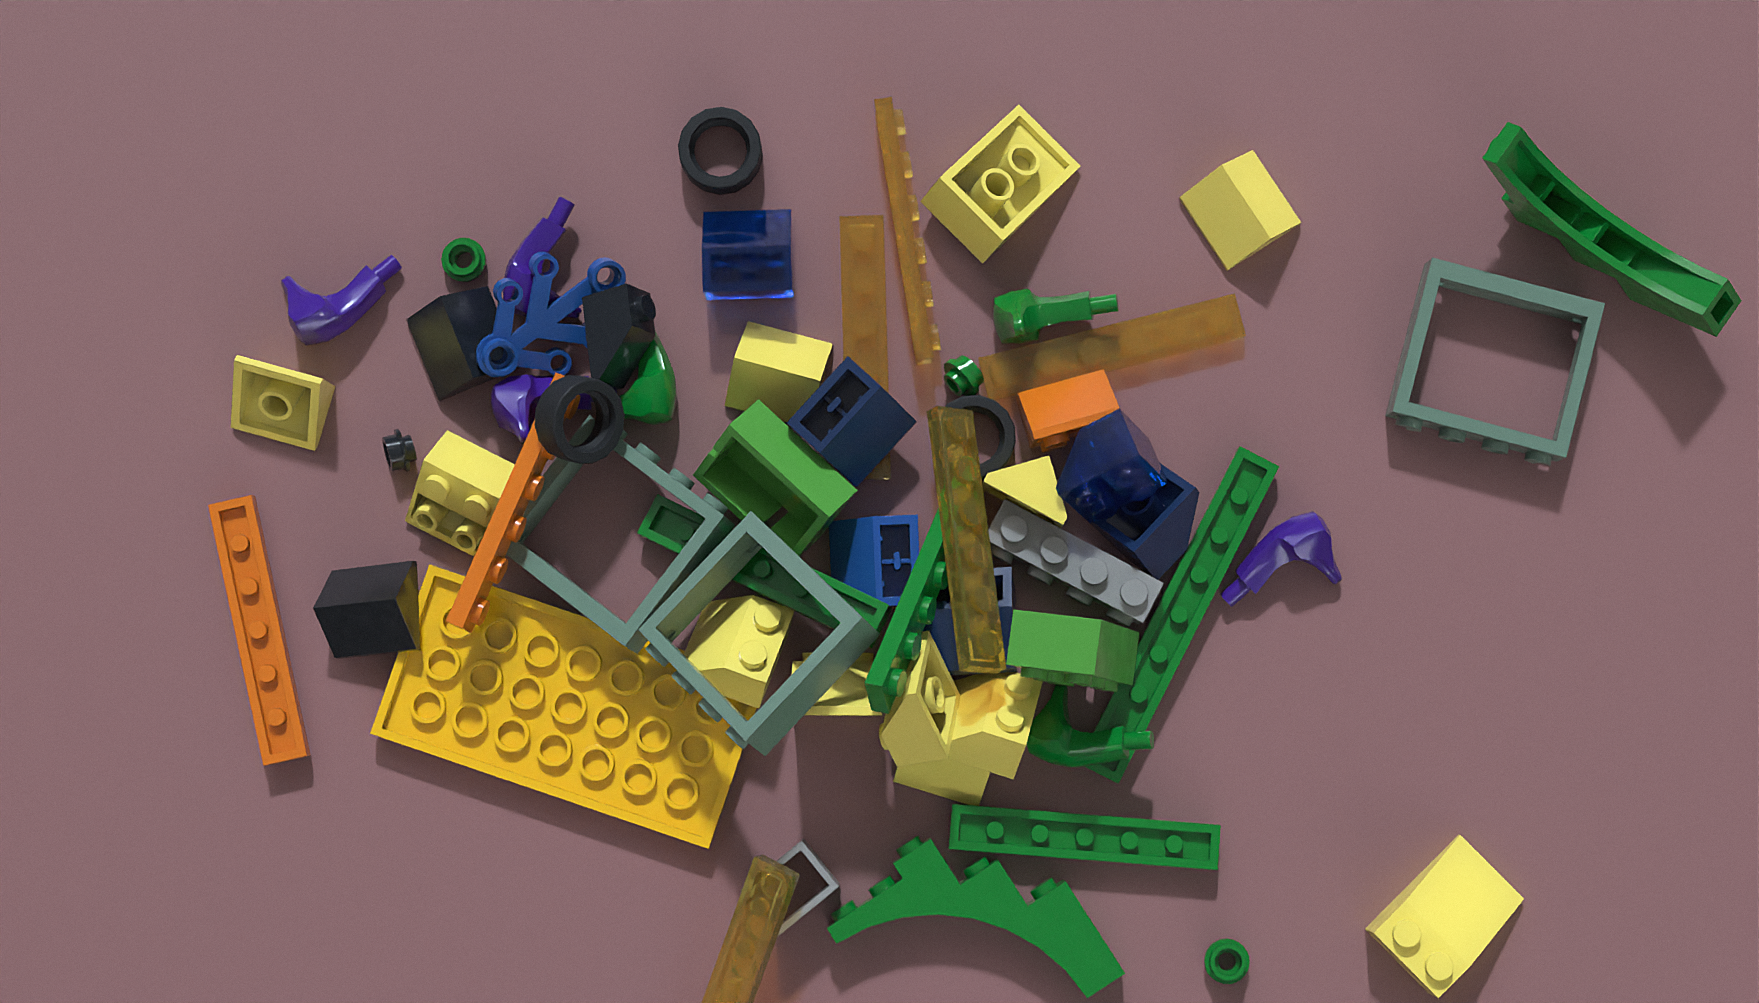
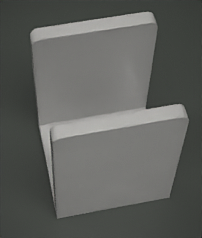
(832, 882)

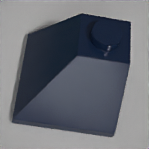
(1155, 529)

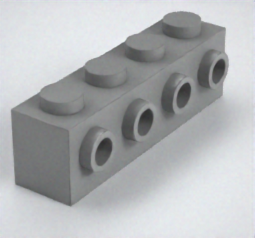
(1073, 563)

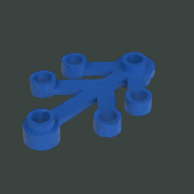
(541, 319)

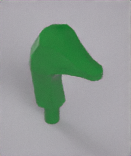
(1022, 315)
(654, 392)
(1060, 744)

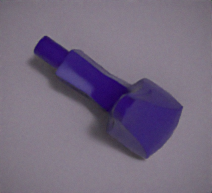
(541, 238)
(324, 317)
(516, 401)
(1297, 538)

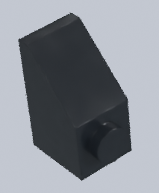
(618, 332)

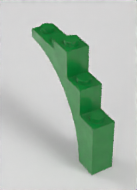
(1597, 238)
(929, 887)

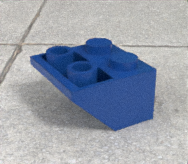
(875, 554)

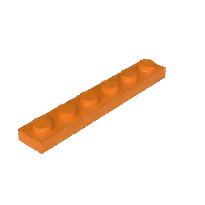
(504, 527)
(259, 630)

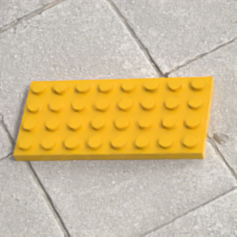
(560, 712)

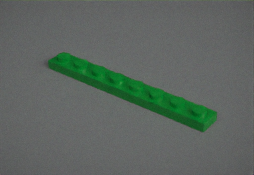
(1187, 598)

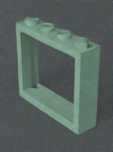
(1514, 293)
(701, 544)
(805, 684)

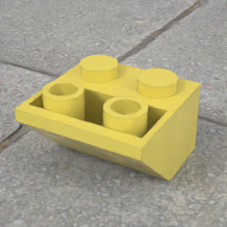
(458, 492)

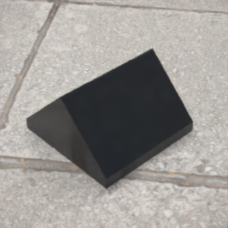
(448, 339)
(370, 610)

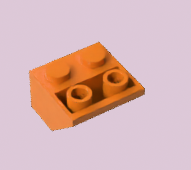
(1064, 407)

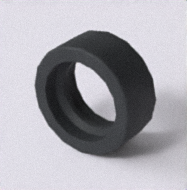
(720, 117)
(608, 420)
(1003, 422)

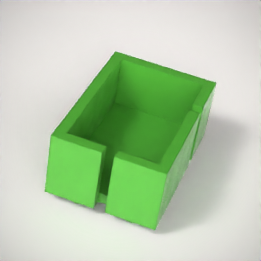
(768, 467)
(1072, 650)

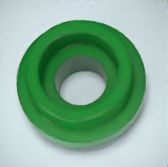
(454, 250)
(962, 376)
(1240, 965)

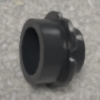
(399, 451)

